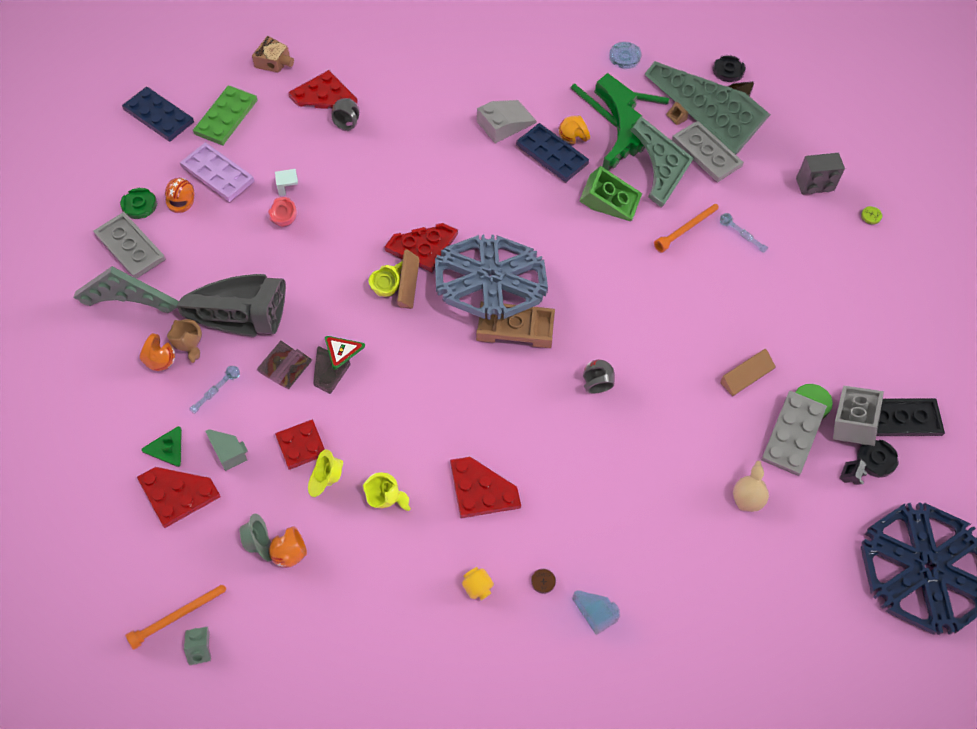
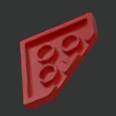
(321, 91)
(423, 243)
(481, 489)
(176, 493)

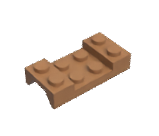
(530, 325)

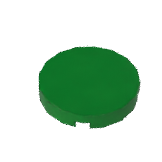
(138, 203)

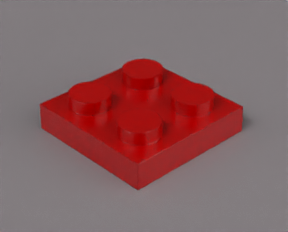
(300, 444)

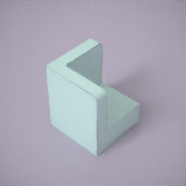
(285, 178)

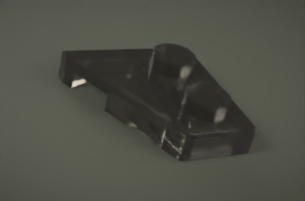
(325, 376)

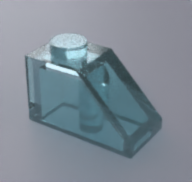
(597, 610)

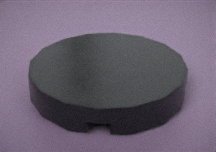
(729, 68)
(879, 459)

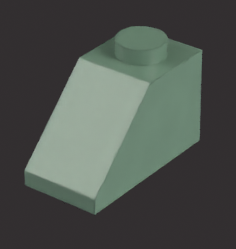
(227, 448)

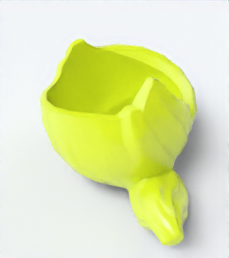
(386, 280)
(383, 492)

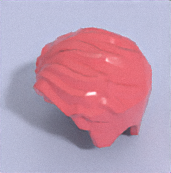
(283, 211)

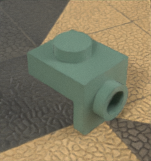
(197, 645)

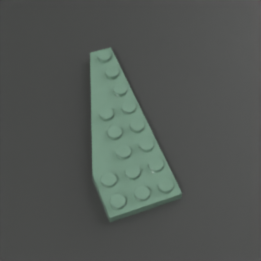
(722, 110)

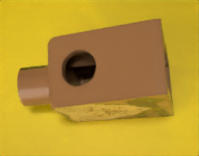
(272, 55)

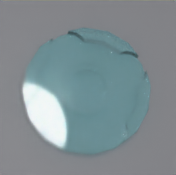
(625, 55)

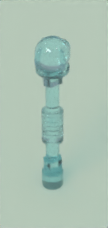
(726, 219)
(231, 373)

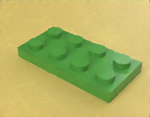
(225, 115)

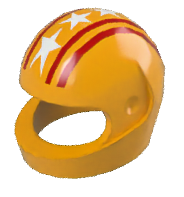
(573, 127)

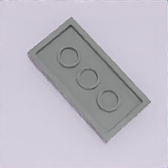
(707, 151)
(129, 245)
(794, 433)

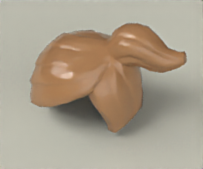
(185, 337)

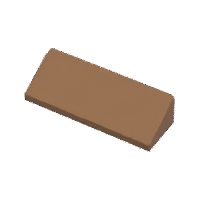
(408, 280)
(748, 372)

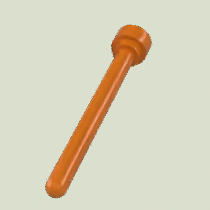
(663, 243)
(137, 637)

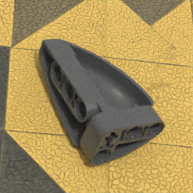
(237, 304)

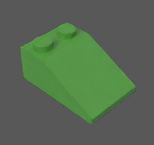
(610, 195)

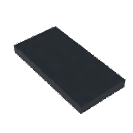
(910, 417)

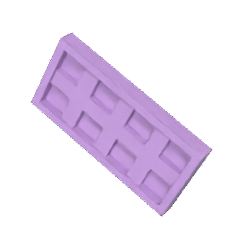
(217, 172)

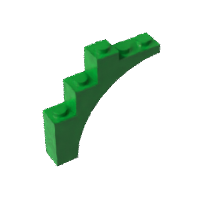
(622, 104)

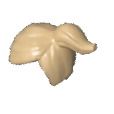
(750, 491)

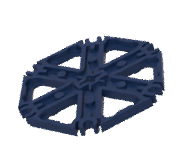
(937, 580)

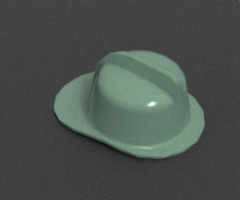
(255, 537)

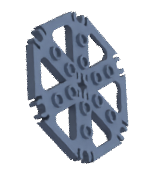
(490, 276)

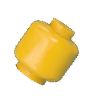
(477, 583)

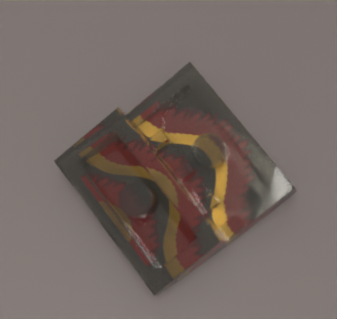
(284, 365)

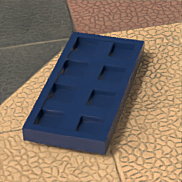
(158, 113)
(552, 152)

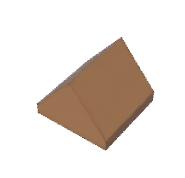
(677, 114)

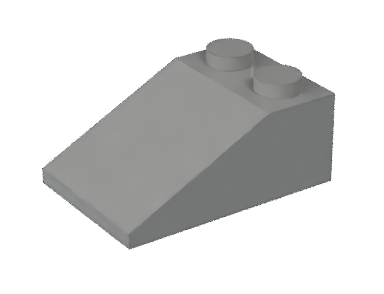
(503, 118)
(858, 415)

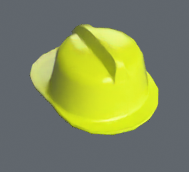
(326, 472)

